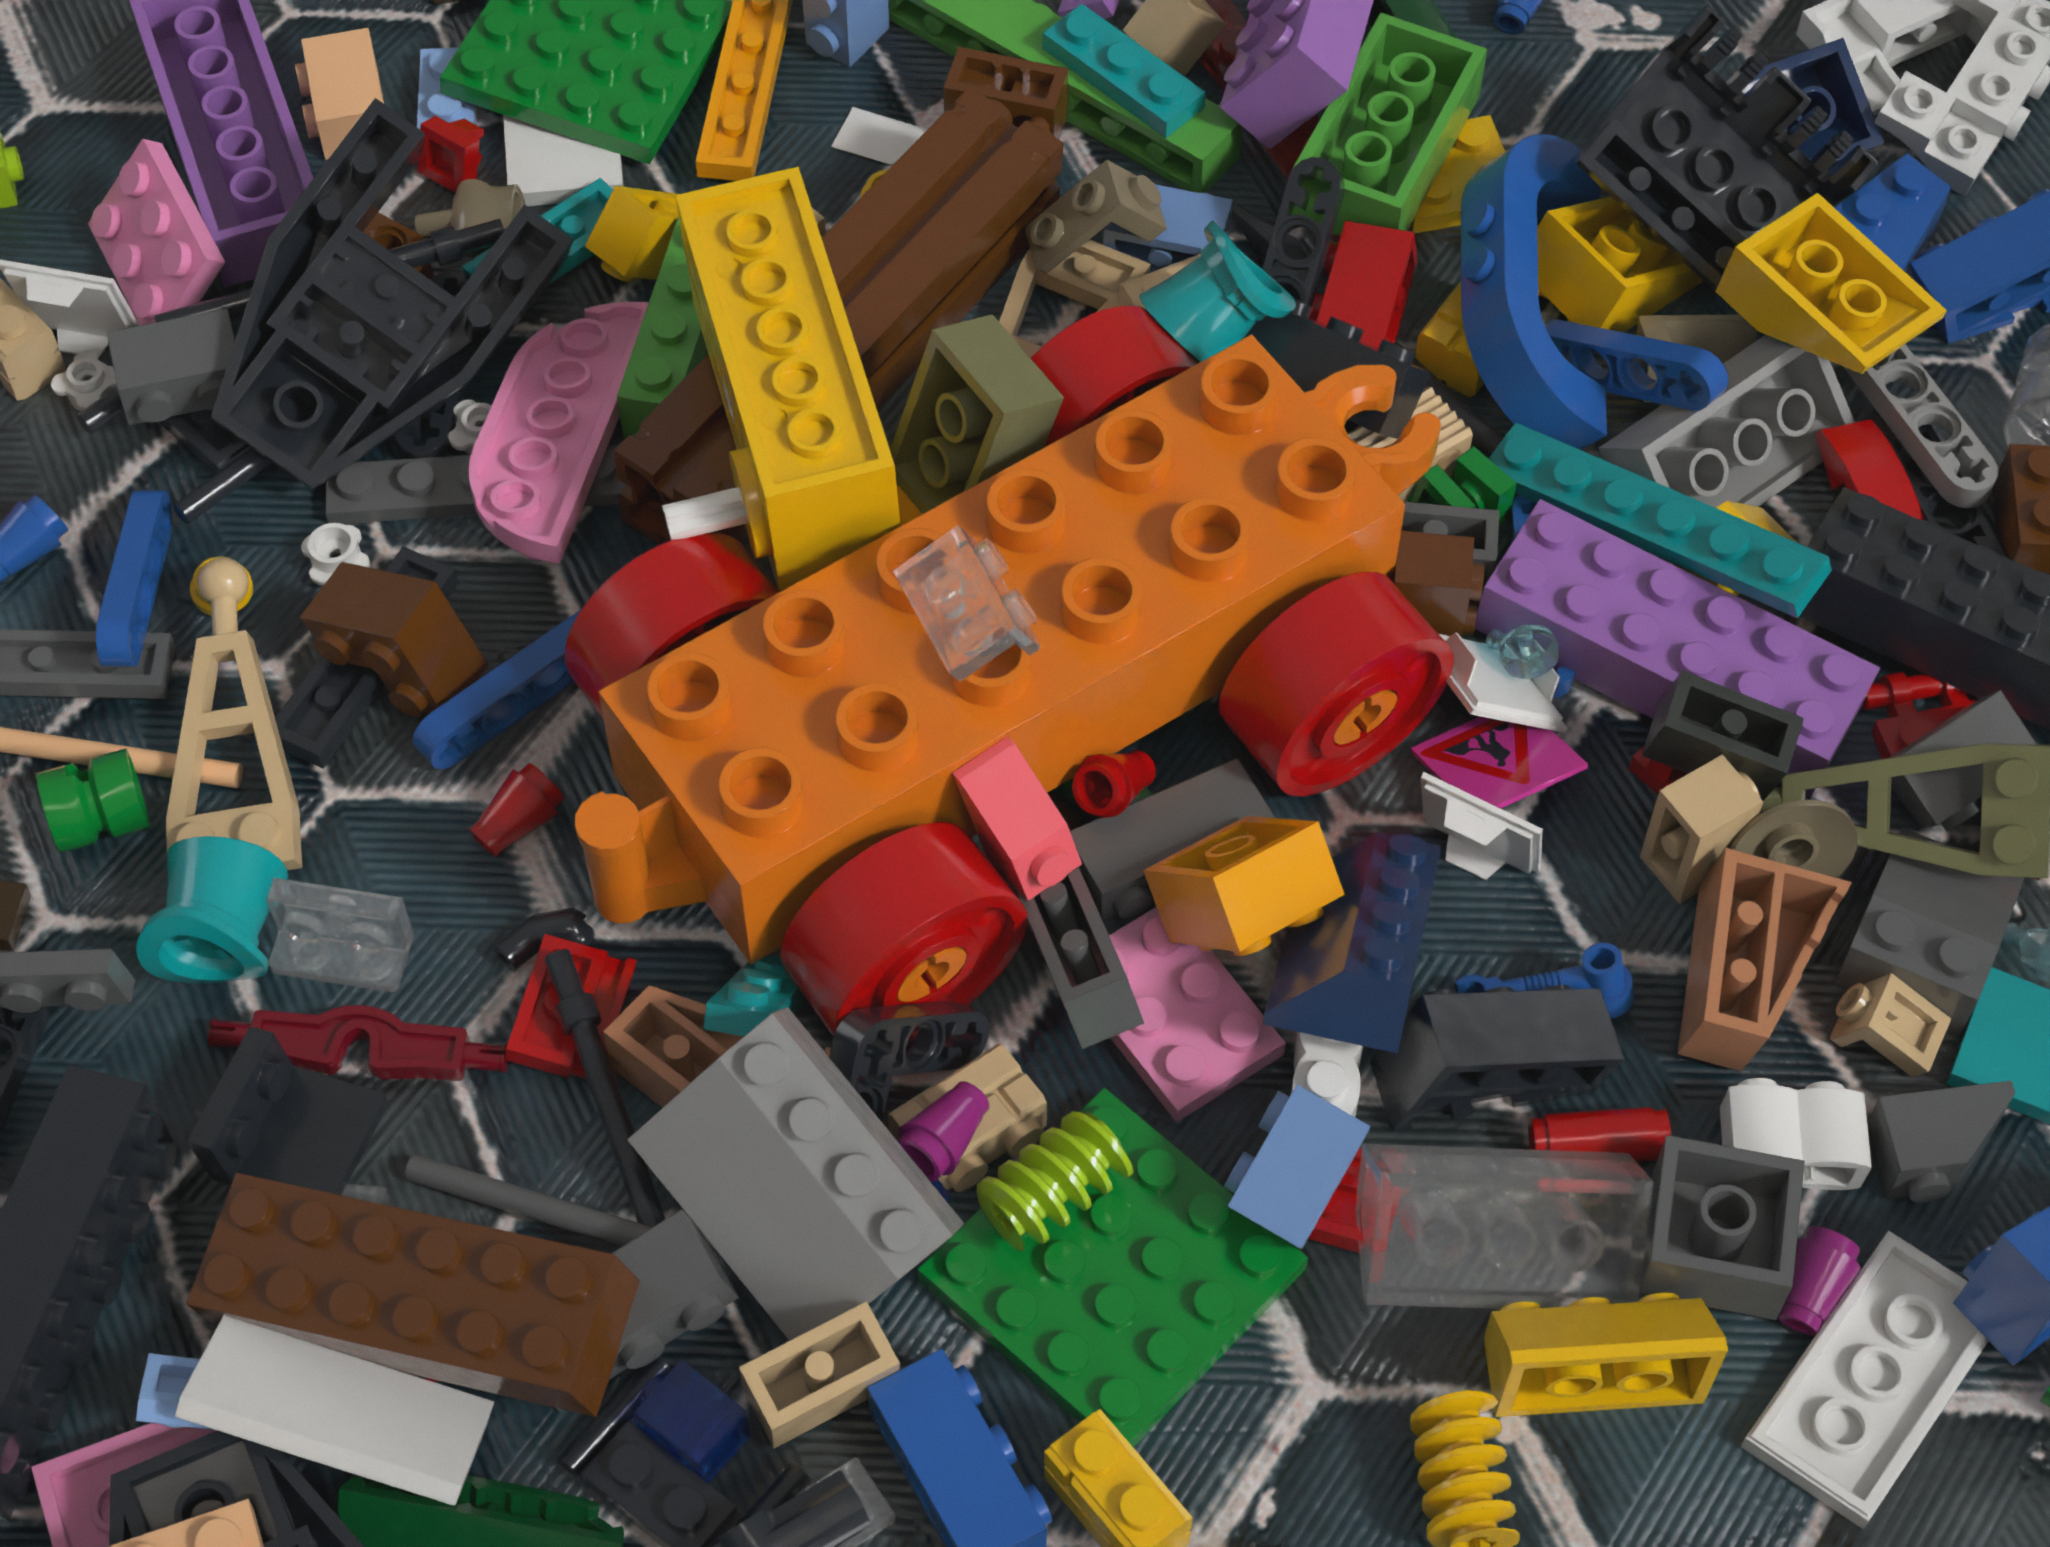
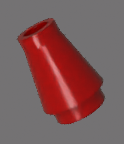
(1110, 782)
(518, 808)

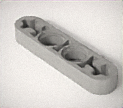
(1933, 408)

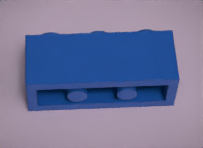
(954, 1458)

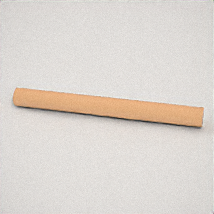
(81, 751)

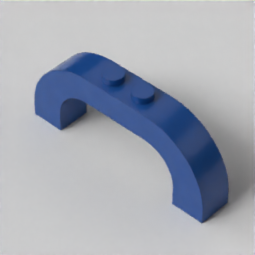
(1501, 289)

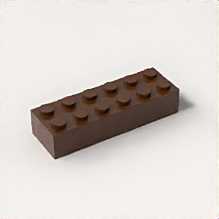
(419, 1292)

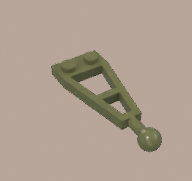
(2012, 814)

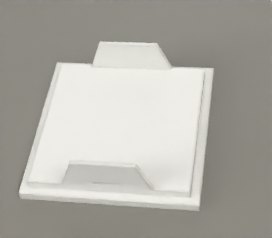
(72, 303)
(1493, 693)
(1478, 832)

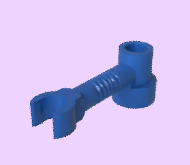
(1600, 969)

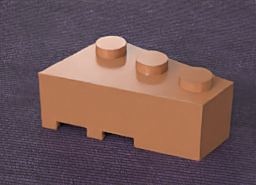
(1749, 952)

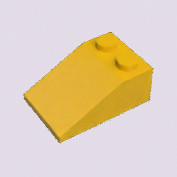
(1606, 266)
(1826, 288)

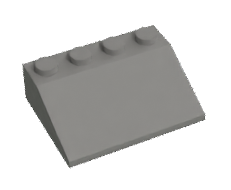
(794, 1178)

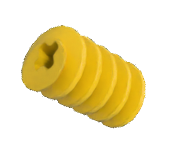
(1458, 1473)

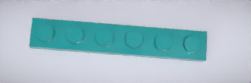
(1663, 521)

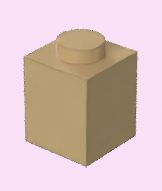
(1175, 30)

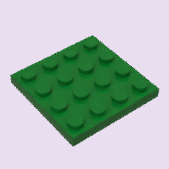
(589, 66)
(1129, 1293)

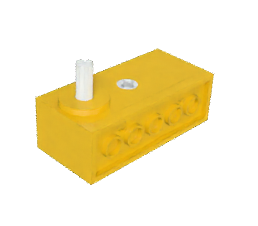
(802, 416)

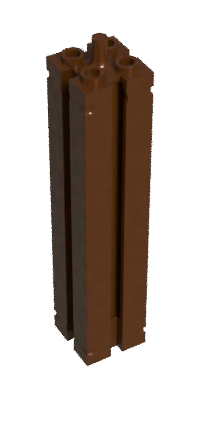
(903, 263)

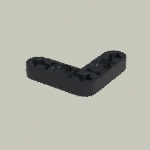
(873, 1043)

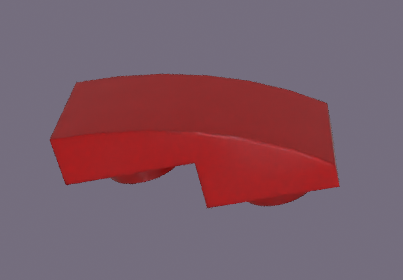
(1865, 462)

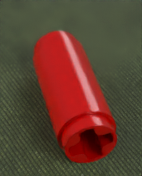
(1610, 1131)

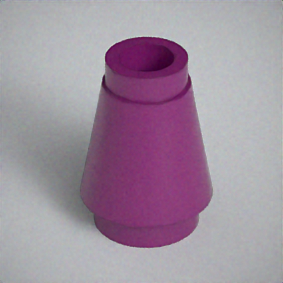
(944, 1130)
(1821, 1275)

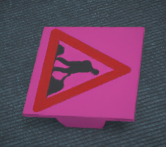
(1499, 759)

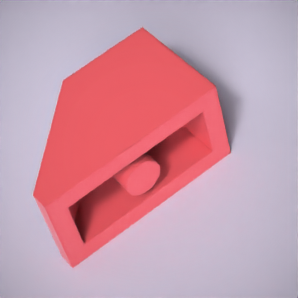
(1016, 819)

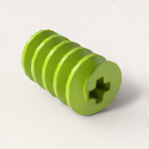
(1050, 1176)

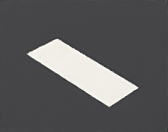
(876, 136)

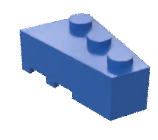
(1898, 209)
(1990, 270)
(2011, 1289)

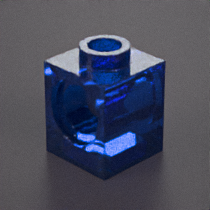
(692, 1420)

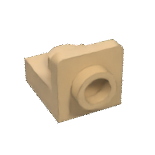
(1893, 1022)

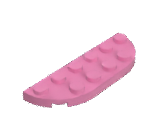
(552, 429)

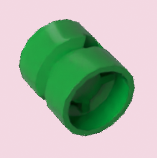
(92, 800)

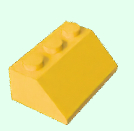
(1602, 1355)

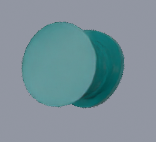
(1216, 298)
(211, 912)

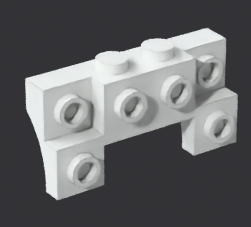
(1886, 34)
(1963, 127)

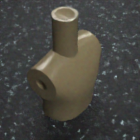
(472, 205)

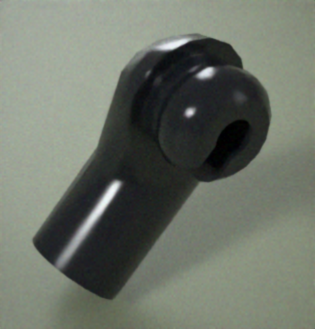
(527, 937)

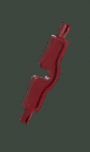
(395, 1047)

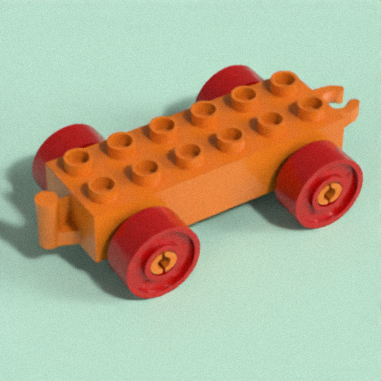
(1174, 549)

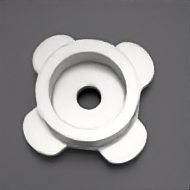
(84, 380)
(469, 416)
(332, 540)

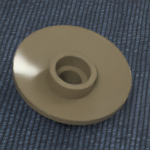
(1802, 835)

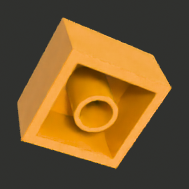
(1245, 884)

